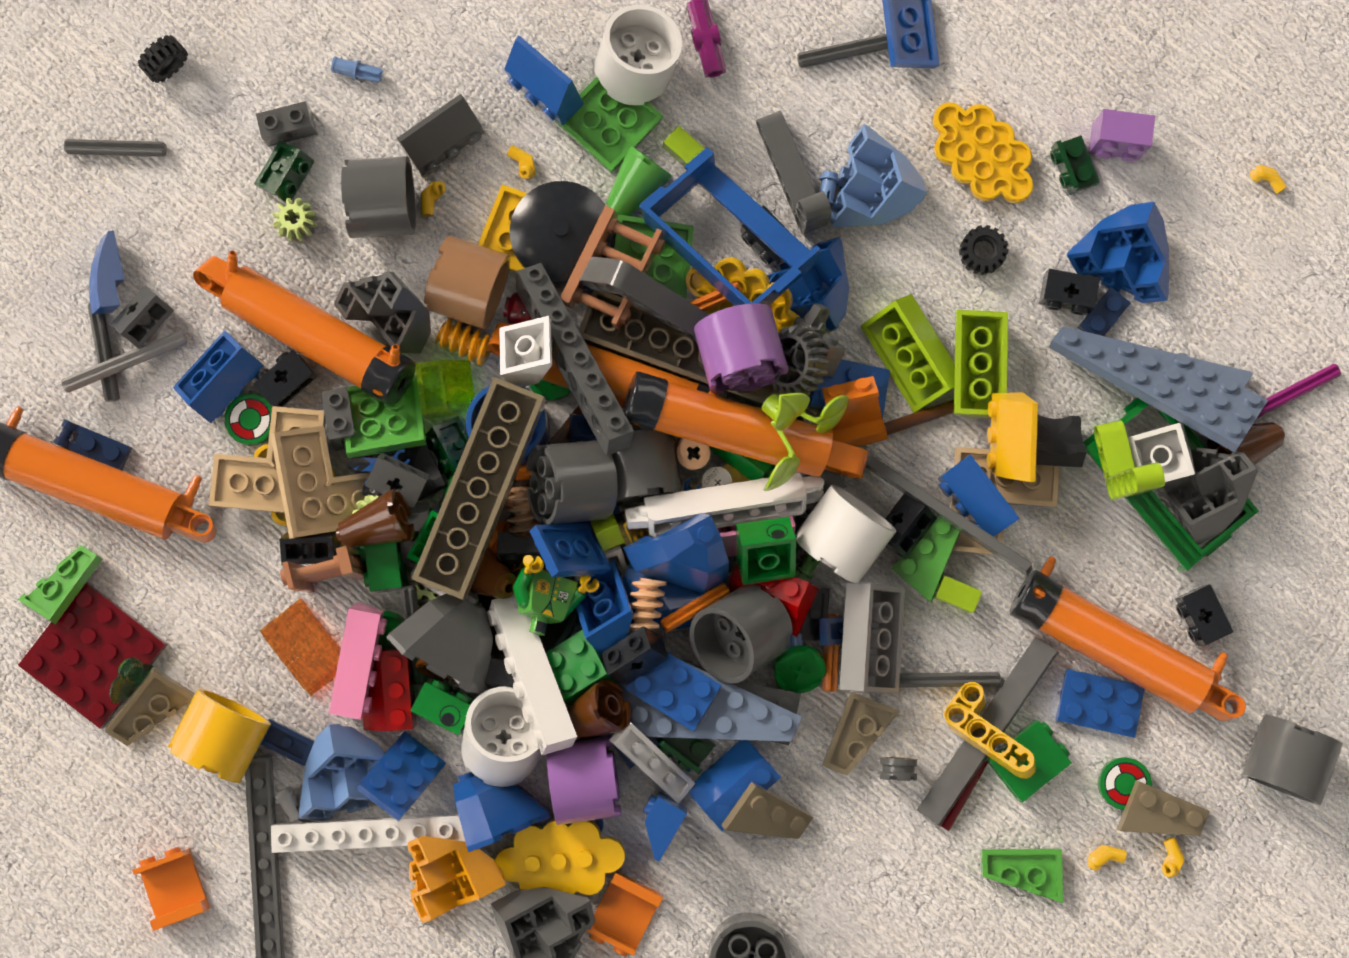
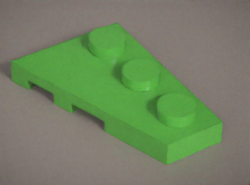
(929, 558)
(59, 590)
(1027, 869)

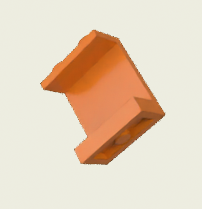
(863, 417)
(172, 887)
(624, 914)

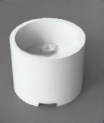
(638, 54)
(845, 534)
(493, 718)

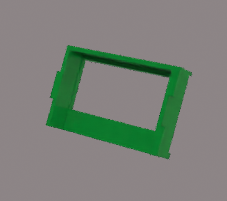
(1159, 517)

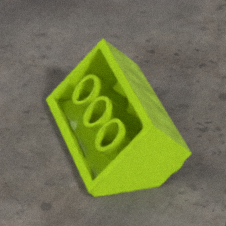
(911, 352)
(979, 360)

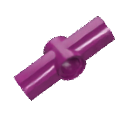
(706, 38)

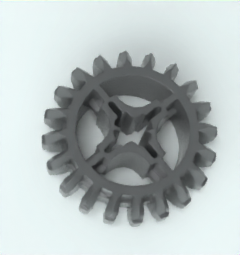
(803, 359)

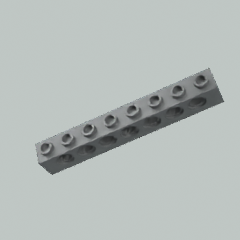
(575, 361)

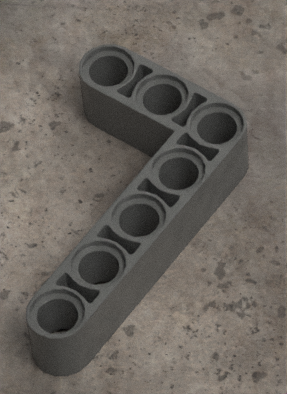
(808, 207)
(645, 292)

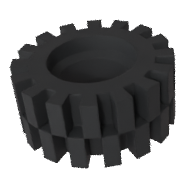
(162, 58)
(983, 234)

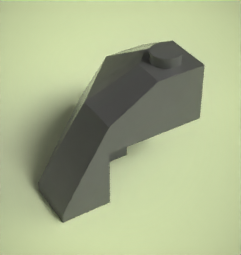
(391, 309)
(1213, 494)
(451, 638)
(543, 922)

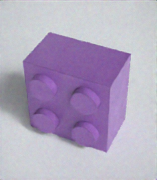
(1121, 135)

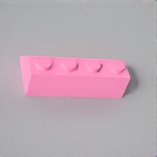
(357, 661)

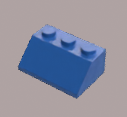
(542, 82)
(218, 377)
(977, 497)
(607, 611)
(728, 779)
(662, 822)

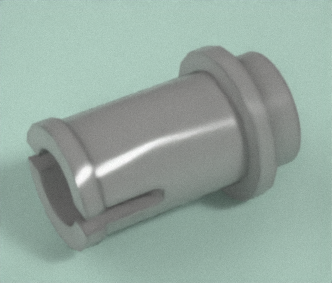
(288, 803)

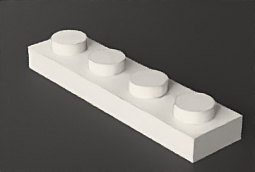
(652, 762)

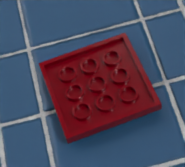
(84, 650)

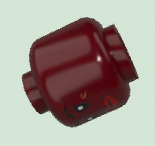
(515, 310)

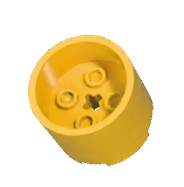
(219, 735)

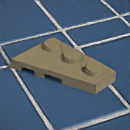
(149, 704)
(856, 731)
(1159, 812)
(766, 814)

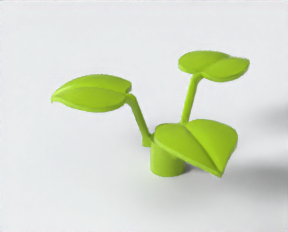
(783, 411)

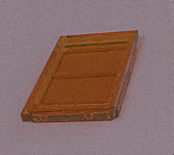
(303, 646)

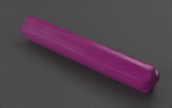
(1300, 388)

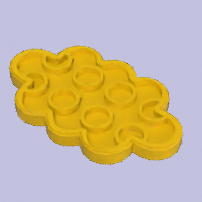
(982, 152)
(753, 284)
(561, 857)

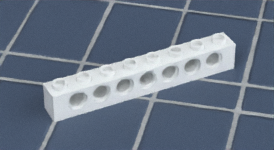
(362, 832)

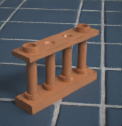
(596, 247)
(345, 563)

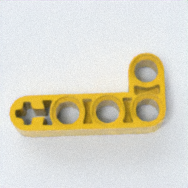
(992, 736)

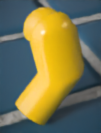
(525, 162)
(1270, 175)
(430, 196)
(1103, 854)
(1174, 859)

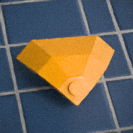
(449, 875)

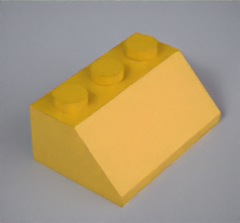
(1012, 436)

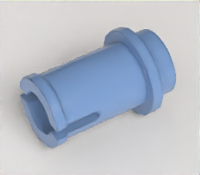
(828, 184)

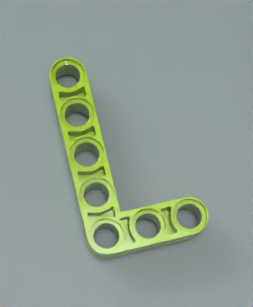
(1118, 466)

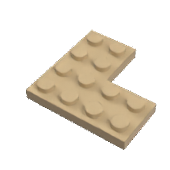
(254, 481)
(1017, 492)
(309, 493)

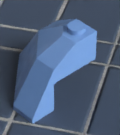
(875, 184)
(334, 770)

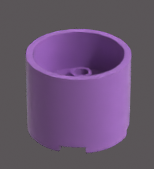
(740, 348)
(584, 781)

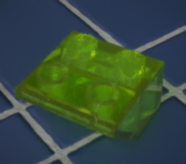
(444, 387)

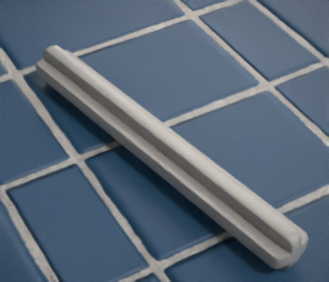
(123, 361)

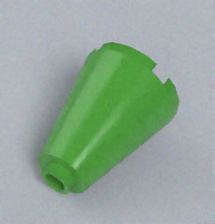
(635, 182)

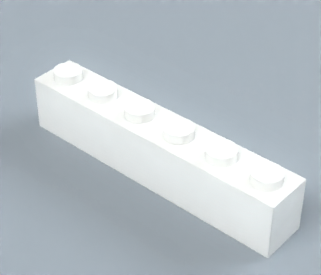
(532, 677)

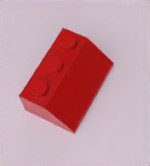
(794, 593)
(391, 694)

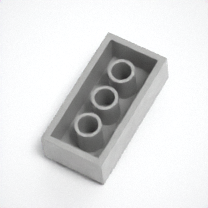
(872, 638)

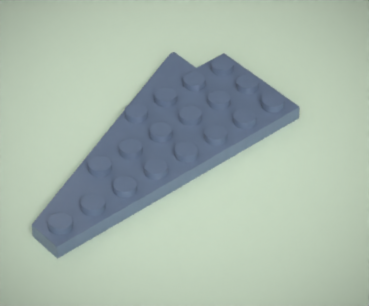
(1188, 389)
(731, 716)

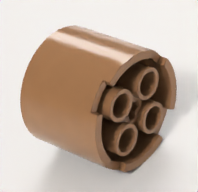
(467, 282)

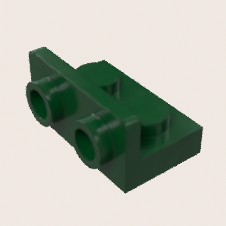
(1074, 165)
(284, 171)
(448, 443)
(688, 751)

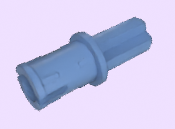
(356, 70)

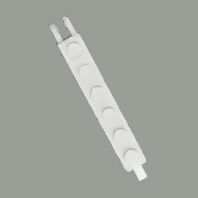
(726, 504)

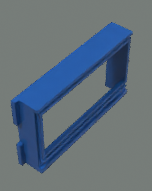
(704, 172)

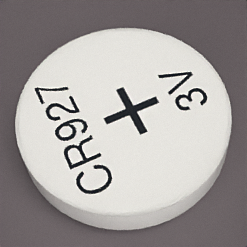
(715, 477)

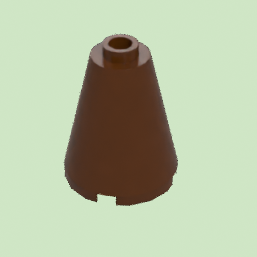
(1258, 443)
(378, 522)
(493, 578)
(600, 710)

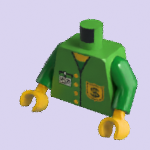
(547, 597)

